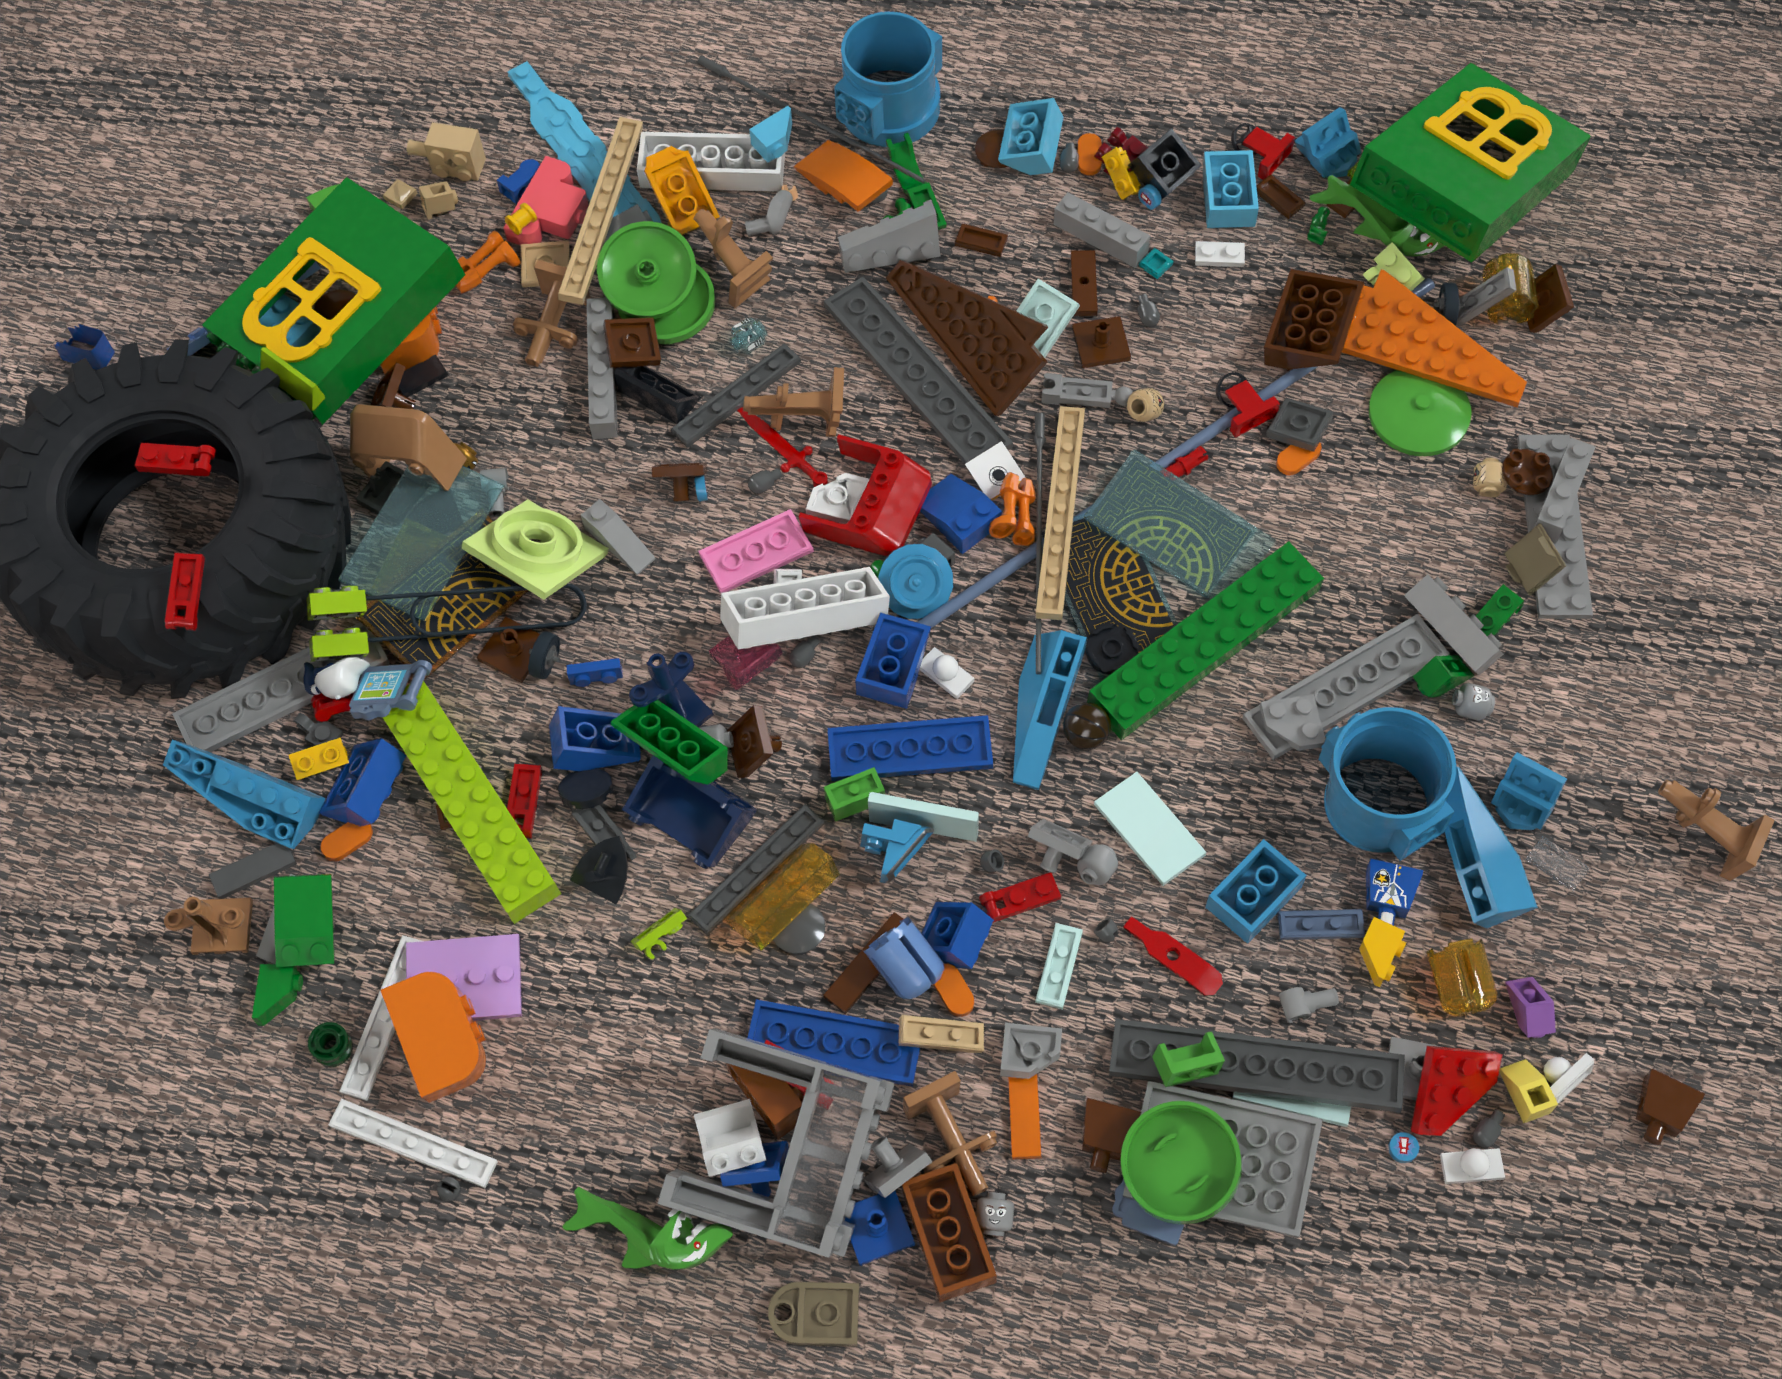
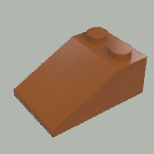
(771, 1098)

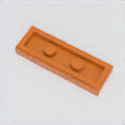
(1024, 1118)

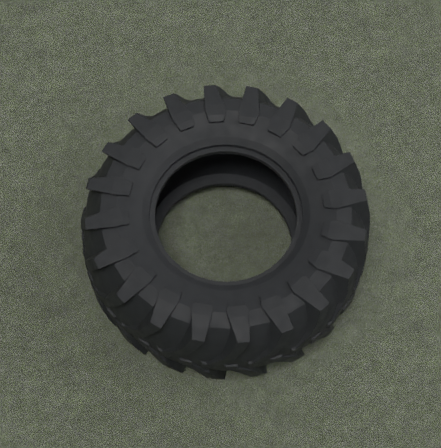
(79, 463)

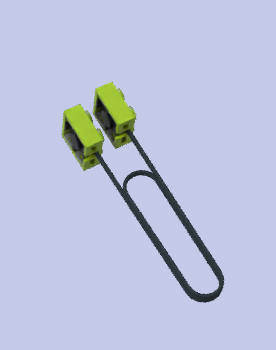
(352, 603)

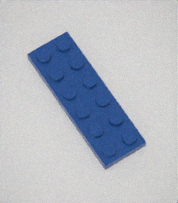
(911, 747)
(837, 1039)

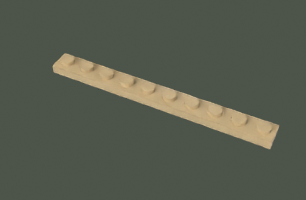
(600, 211)
(1060, 514)

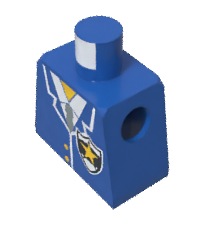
(1390, 889)

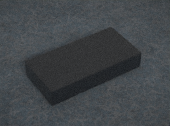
(422, 376)

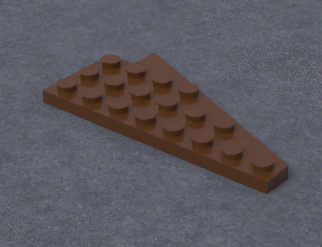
(980, 336)

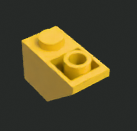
(1379, 948)

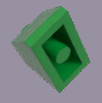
(1442, 675)
(275, 991)

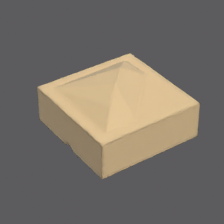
(400, 194)

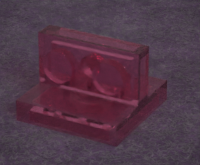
(743, 664)

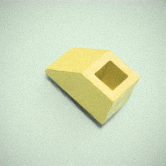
(1528, 1090)

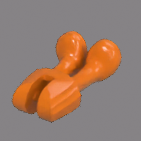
(500, 251)
(1015, 495)

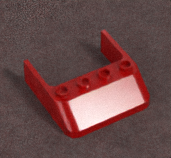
(886, 506)

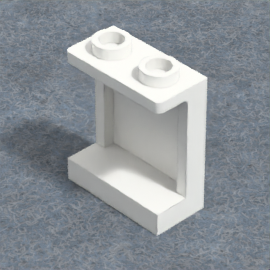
(729, 1137)

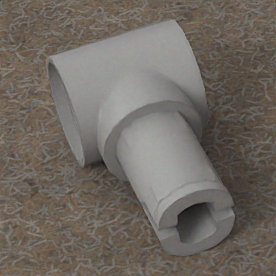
(499, 475)
(1302, 1004)

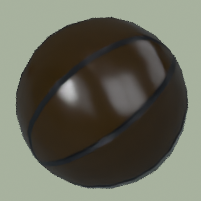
(1087, 726)

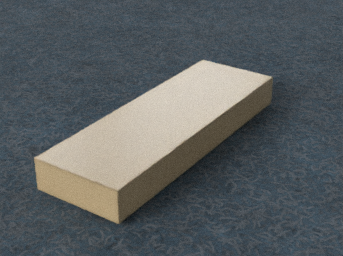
(941, 1034)

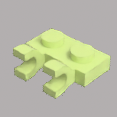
(1397, 265)

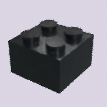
(1165, 163)

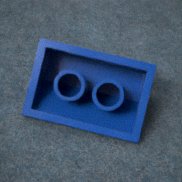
(364, 783)

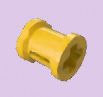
(520, 218)

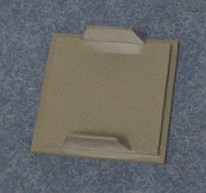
(1534, 560)

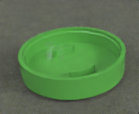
(1181, 1162)

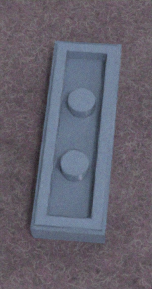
(1321, 924)

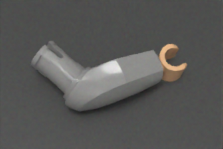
(775, 215)

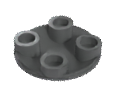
(803, 932)

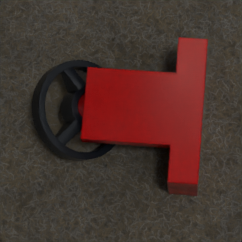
(1266, 145)
(1247, 401)

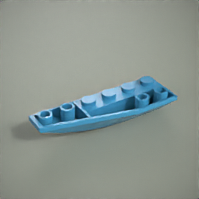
(1044, 702)
(247, 795)
(1485, 860)

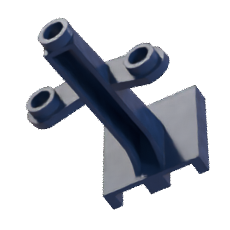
(670, 689)

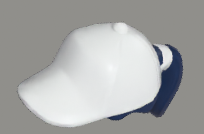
(334, 679)

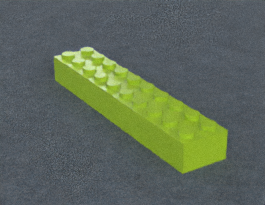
(472, 806)

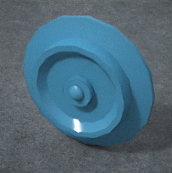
(916, 580)

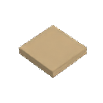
(551, 252)

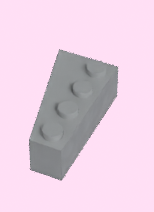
(903, 237)

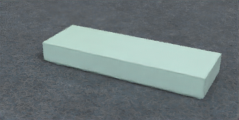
(1059, 966)

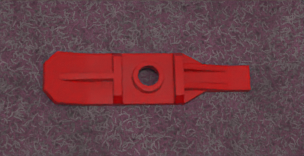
(1187, 965)

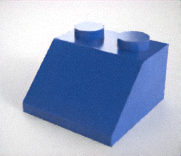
(957, 932)

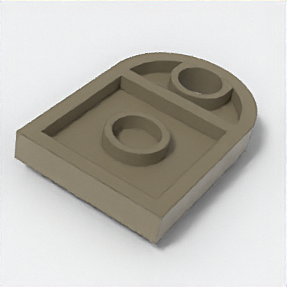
(820, 1313)

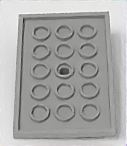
(1275, 1155)

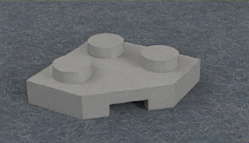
(1294, 721)
(1029, 1049)

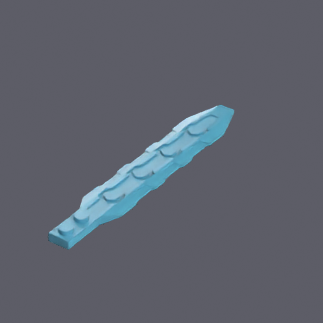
(570, 137)

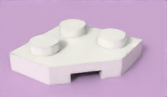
(837, 499)

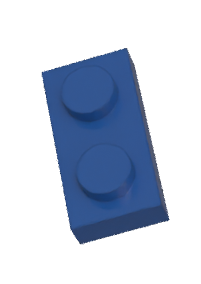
(585, 673)

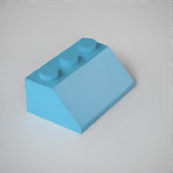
(1031, 136)

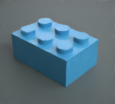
(1255, 891)

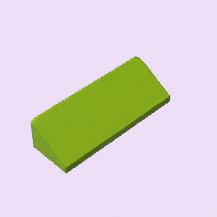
(292, 380)

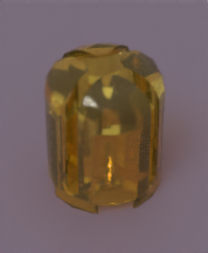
(1522, 302)
(1463, 977)

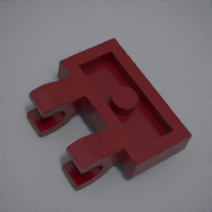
(1118, 139)

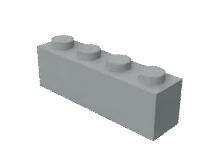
(1101, 230)
(1565, 487)
(1453, 624)

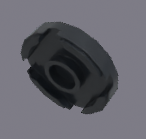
(1110, 647)
(585, 788)

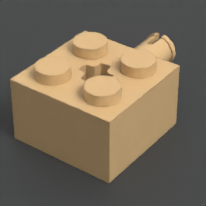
(451, 151)

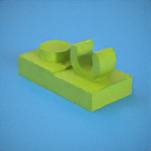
(668, 924)

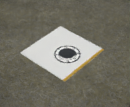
(991, 468)

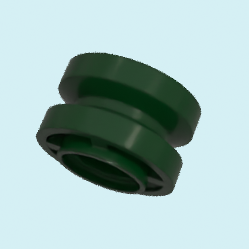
(321, 1036)

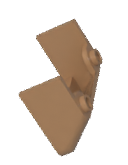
(406, 436)

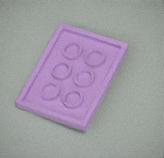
(479, 966)

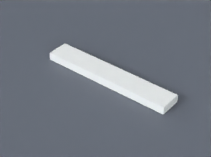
(376, 1035)
(413, 1143)

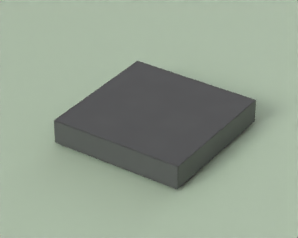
(1299, 424)

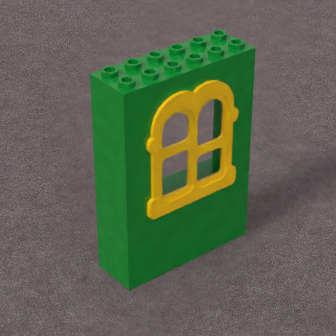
(1453, 185)
(374, 249)

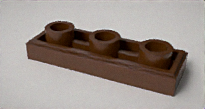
(1084, 272)

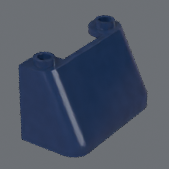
(691, 812)

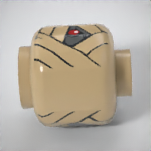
(1145, 404)
(1489, 478)

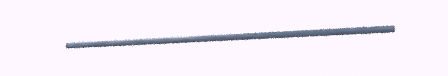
(1185, 448)

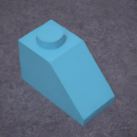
(772, 135)

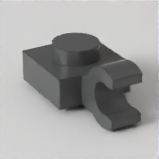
(319, 732)

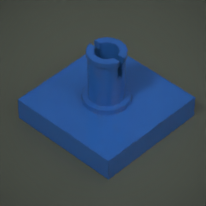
(760, 1173)
(879, 1228)

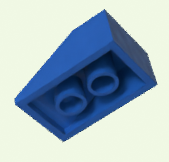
(959, 512)
(892, 660)
(588, 741)

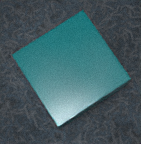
(1156, 263)

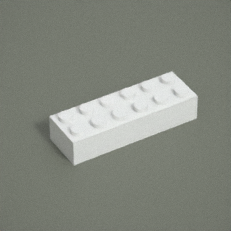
(721, 160)
(803, 607)

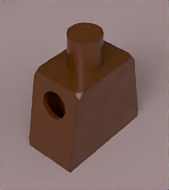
(1665, 1106)
(1105, 1131)

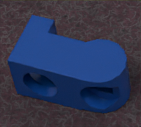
(516, 184)

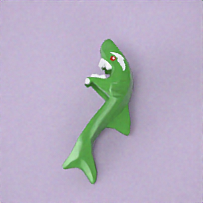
(1378, 221)
(648, 1243)

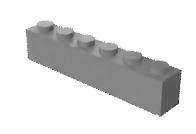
(601, 378)

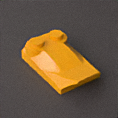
(678, 188)

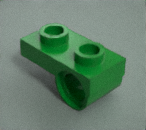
(1499, 610)

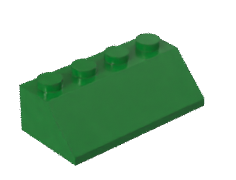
(674, 741)

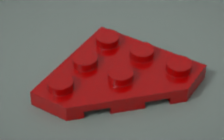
(1451, 1085)

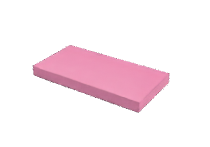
(756, 551)

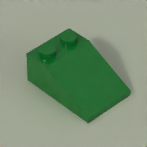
(303, 920)

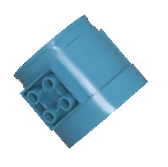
(889, 109)
(1407, 741)

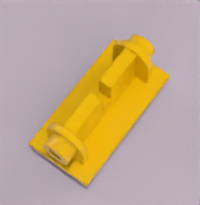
(1117, 165)
(319, 758)

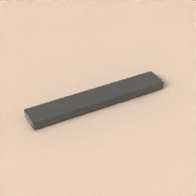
(732, 397)
(756, 869)

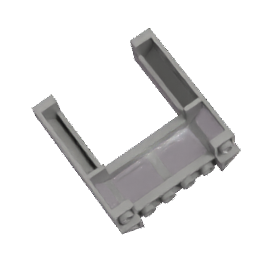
(821, 1157)

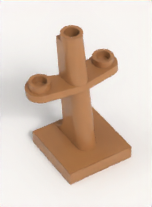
(747, 274)
(550, 280)
(819, 403)
(1742, 842)
(216, 923)
(932, 1099)

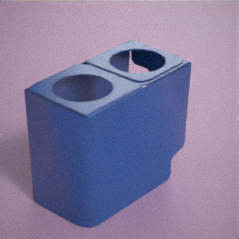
(97, 357)

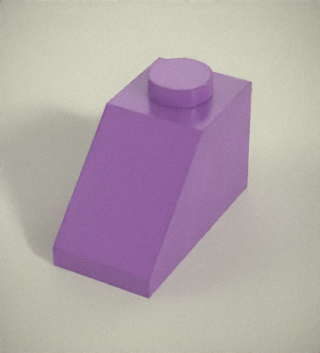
(1532, 1007)

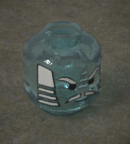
(748, 335)

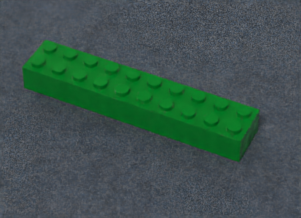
(1205, 639)

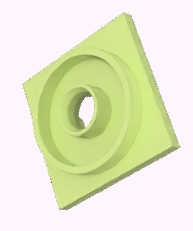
(534, 565)

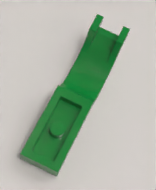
(917, 192)

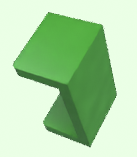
(852, 793)
(1189, 1061)

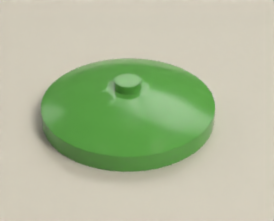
(646, 270)
(688, 318)
(1418, 414)

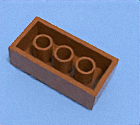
(948, 1232)

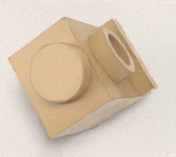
(437, 198)

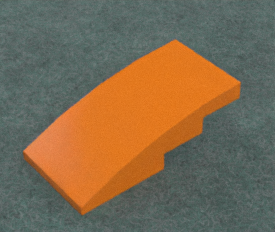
(844, 175)

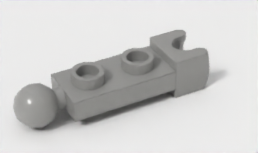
(1082, 392)

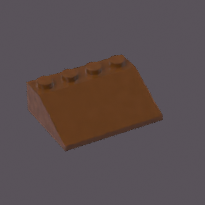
(1311, 320)

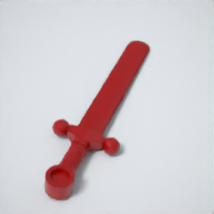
(794, 457)

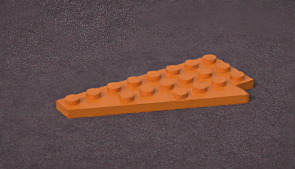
(1412, 337)

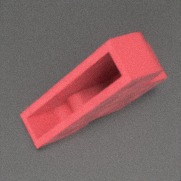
(554, 201)

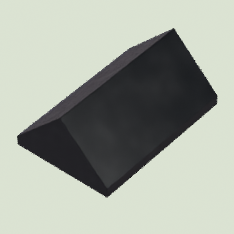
(656, 392)

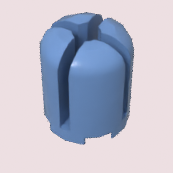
(906, 960)

